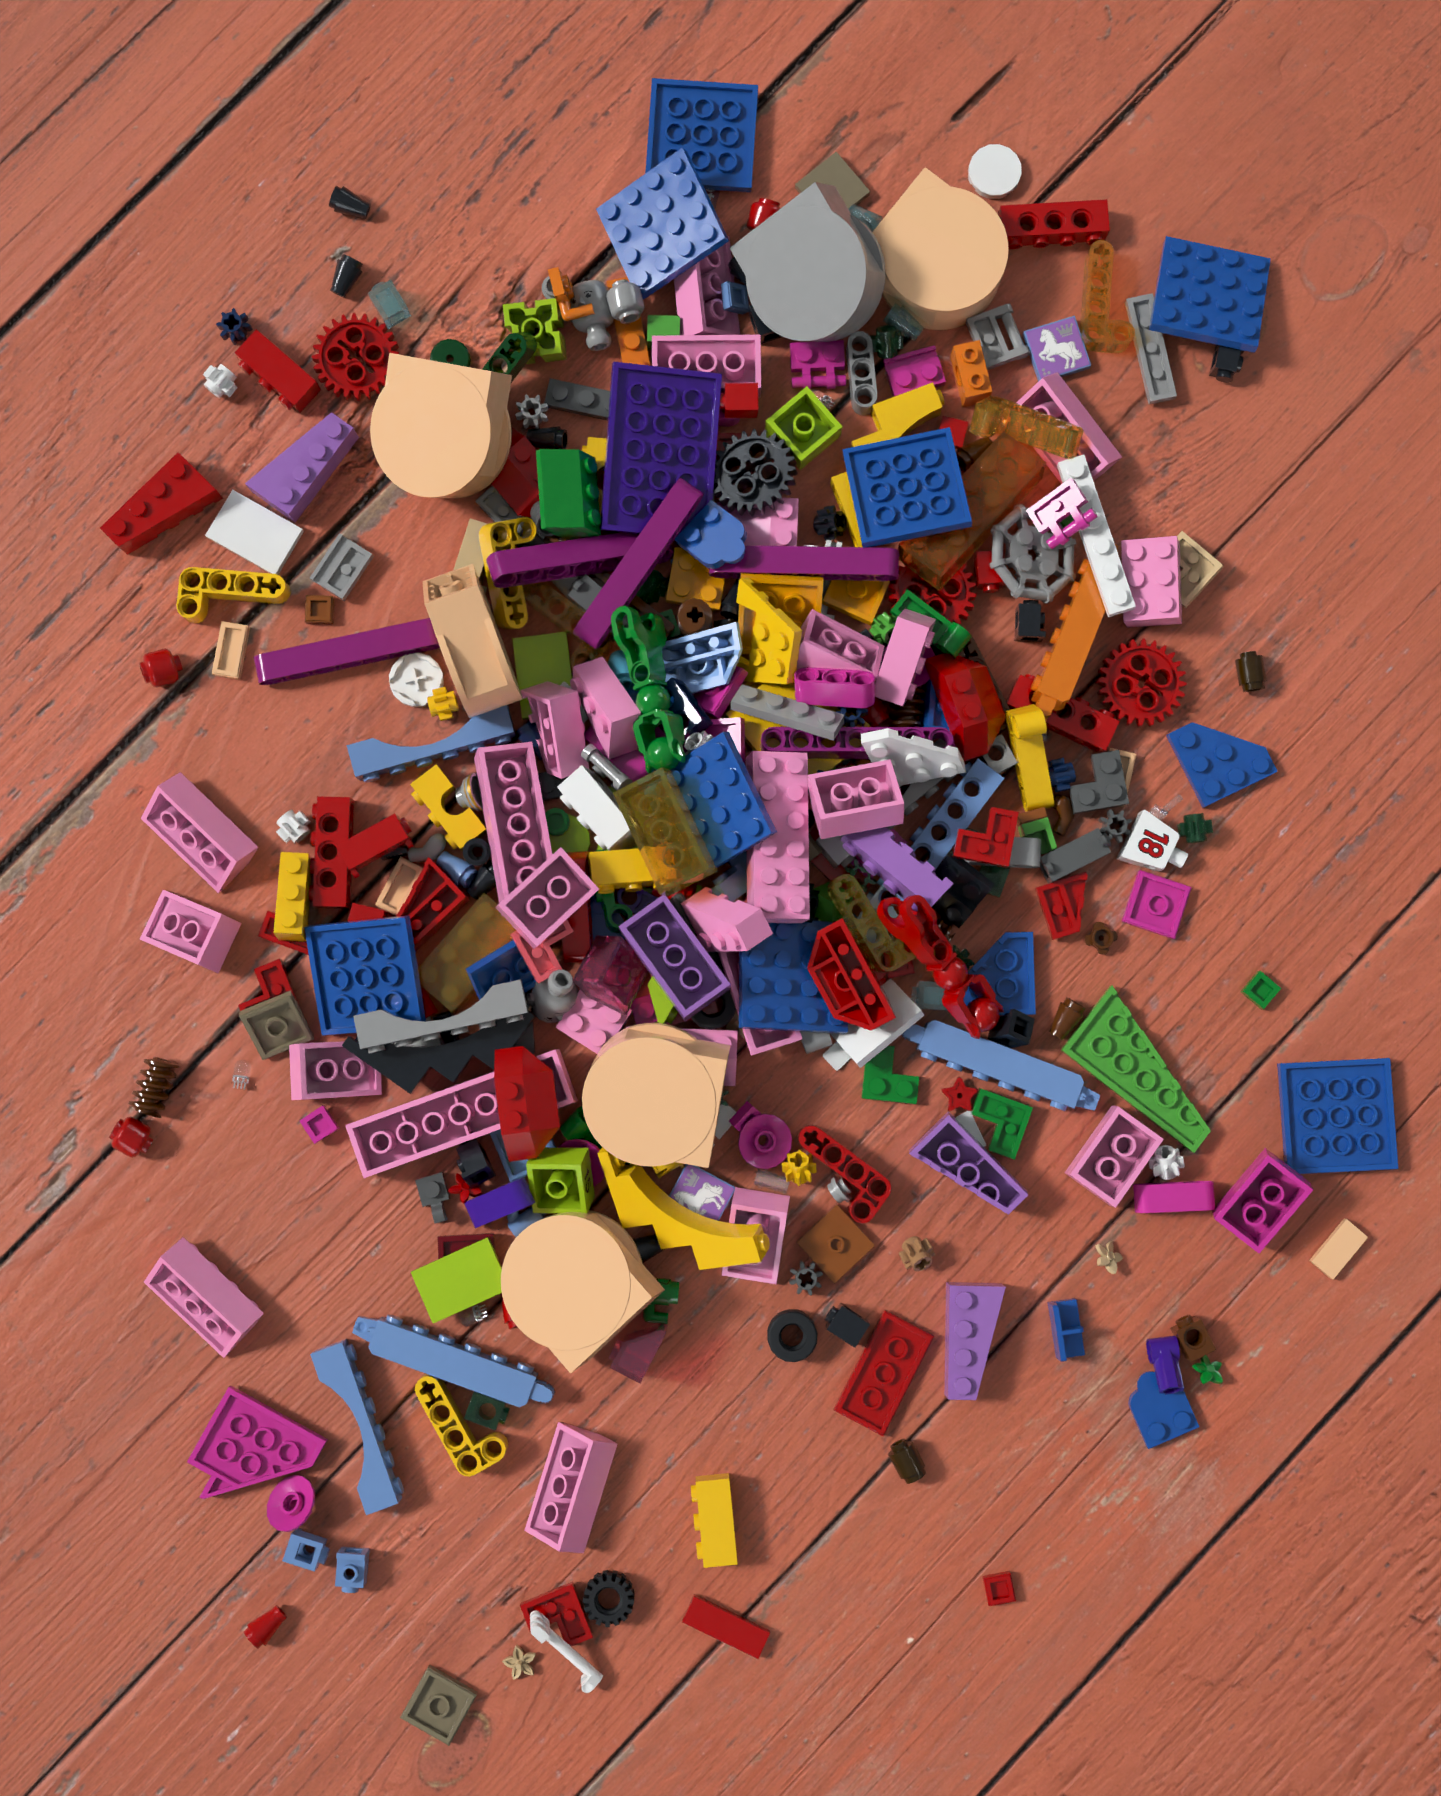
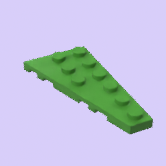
(1126, 1062)

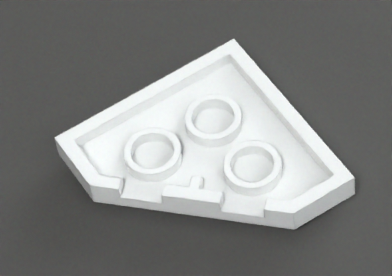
(912, 758)

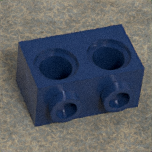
(687, 706)

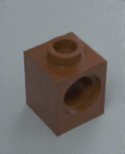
(1201, 1346)

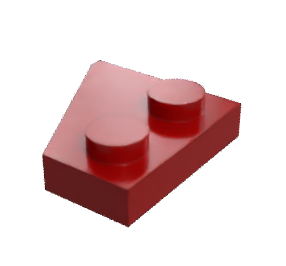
(1063, 904)

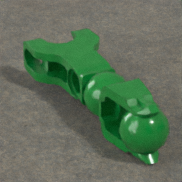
(648, 674)

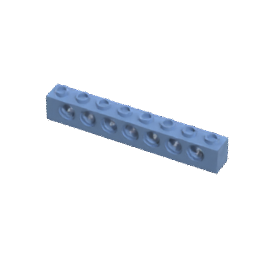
(987, 782)

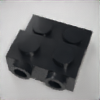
(965, 893)

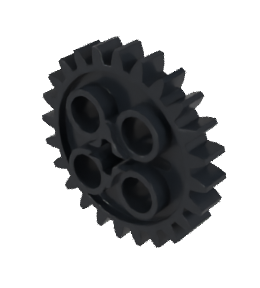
(764, 491)

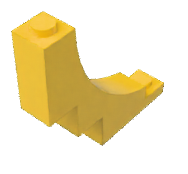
(893, 419)
(644, 1203)

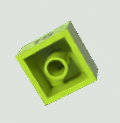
(804, 426)
(561, 1180)

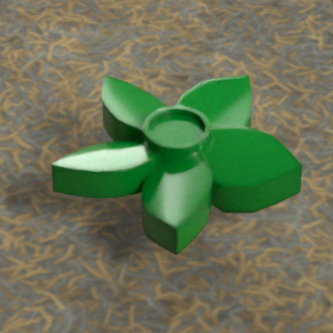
(1208, 1371)

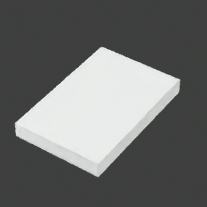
(254, 533)
(866, 1044)

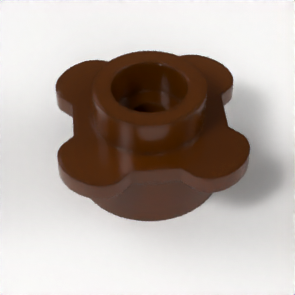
(1108, 938)

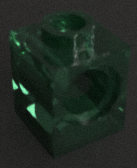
(475, 1414)

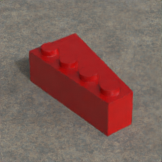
(160, 505)

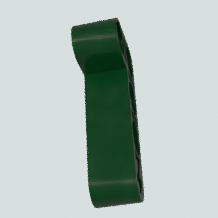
(515, 360)

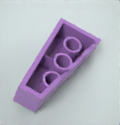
(896, 865)

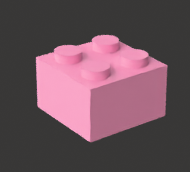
(592, 1022)

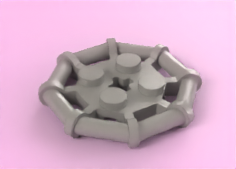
(1026, 569)

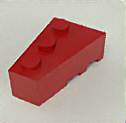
(431, 902)

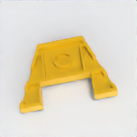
(774, 639)

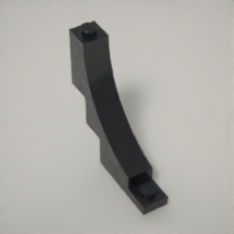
(410, 1065)

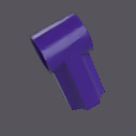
(1165, 1357)

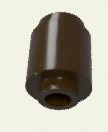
(1250, 671)
(907, 1461)

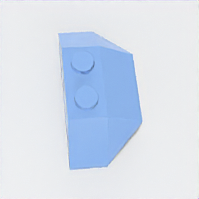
(704, 658)

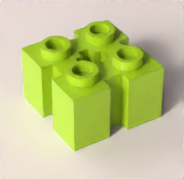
(545, 317)

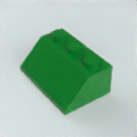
(568, 493)

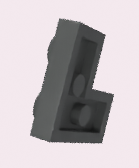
(1107, 790)

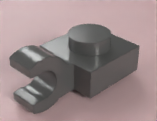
(433, 1192)

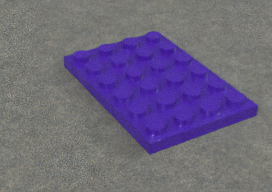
(656, 433)

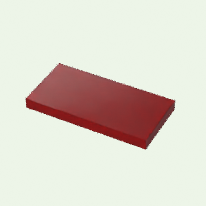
(883, 1373)

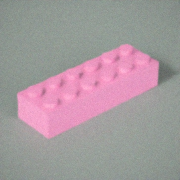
(512, 813)
(781, 862)

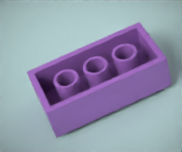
(674, 957)

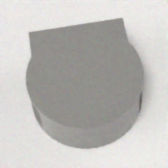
(813, 268)

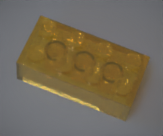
(665, 832)
(470, 940)

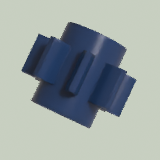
(228, 322)
(853, 721)
(1061, 774)

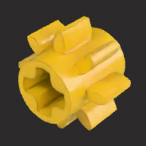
(442, 703)
(799, 1167)

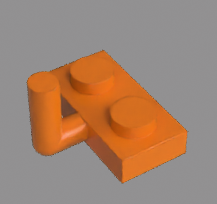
(564, 293)

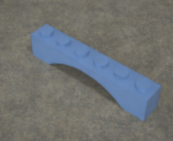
(375, 757)
(338, 1370)

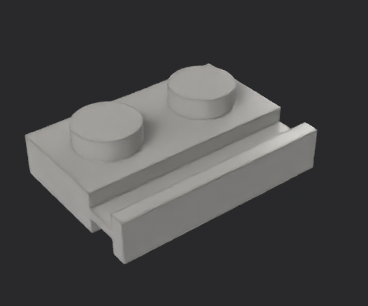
(341, 567)

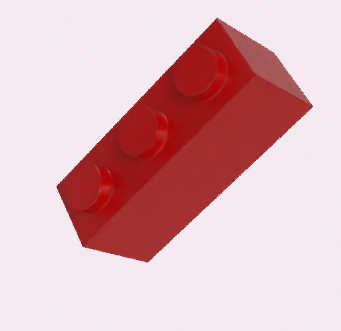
(277, 372)

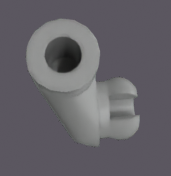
(431, 849)

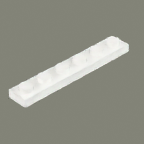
(1099, 542)

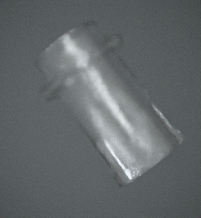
(771, 1181)

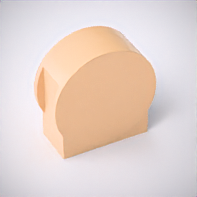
(941, 253)
(441, 427)
(470, 641)
(656, 1095)
(575, 1284)

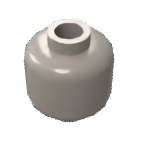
(625, 301)

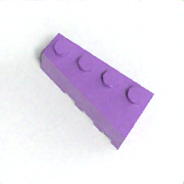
(304, 467)
(960, 1156)
(969, 1330)

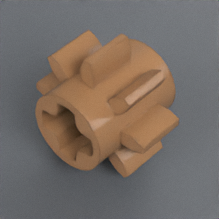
(917, 1253)

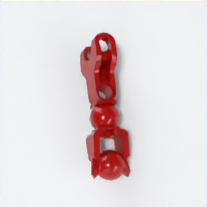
(922, 936)

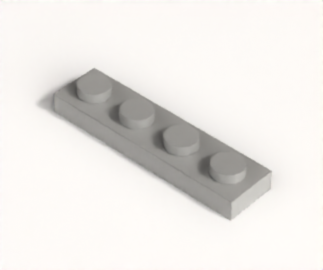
(1150, 351)
(787, 712)

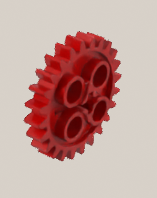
(338, 374)
(959, 601)
(1153, 662)

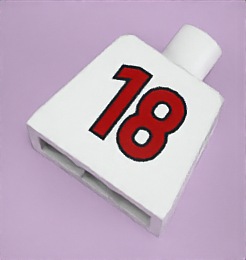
(1151, 844)

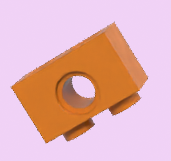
(970, 373)

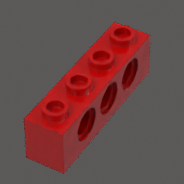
(1064, 214)
(1070, 728)
(340, 893)

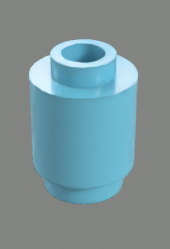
(618, 664)

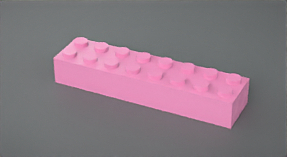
(439, 1120)

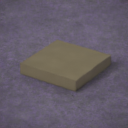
(837, 173)
(276, 1025)
(439, 1705)

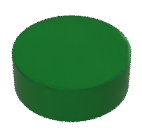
(557, 821)

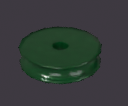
(451, 348)

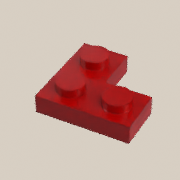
(994, 845)
(273, 982)
(563, 1607)

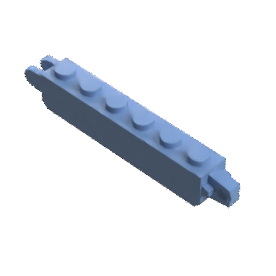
(1002, 1064)
(452, 1361)

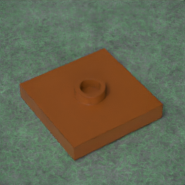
(835, 1243)

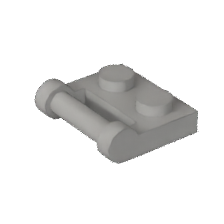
(986, 329)
(604, 767)

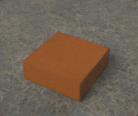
(319, 609)
(1030, 816)

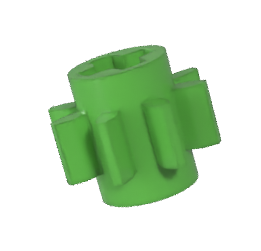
(883, 627)

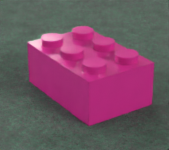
(1262, 1200)

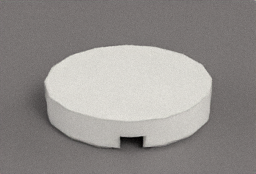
(994, 171)
(414, 678)

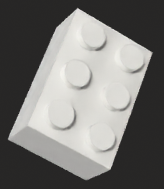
(597, 809)

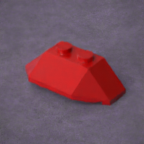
(519, 477)
(967, 702)
(848, 979)
(525, 1102)

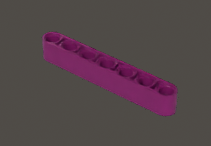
(561, 559)
(639, 562)
(824, 562)
(345, 652)
(842, 749)

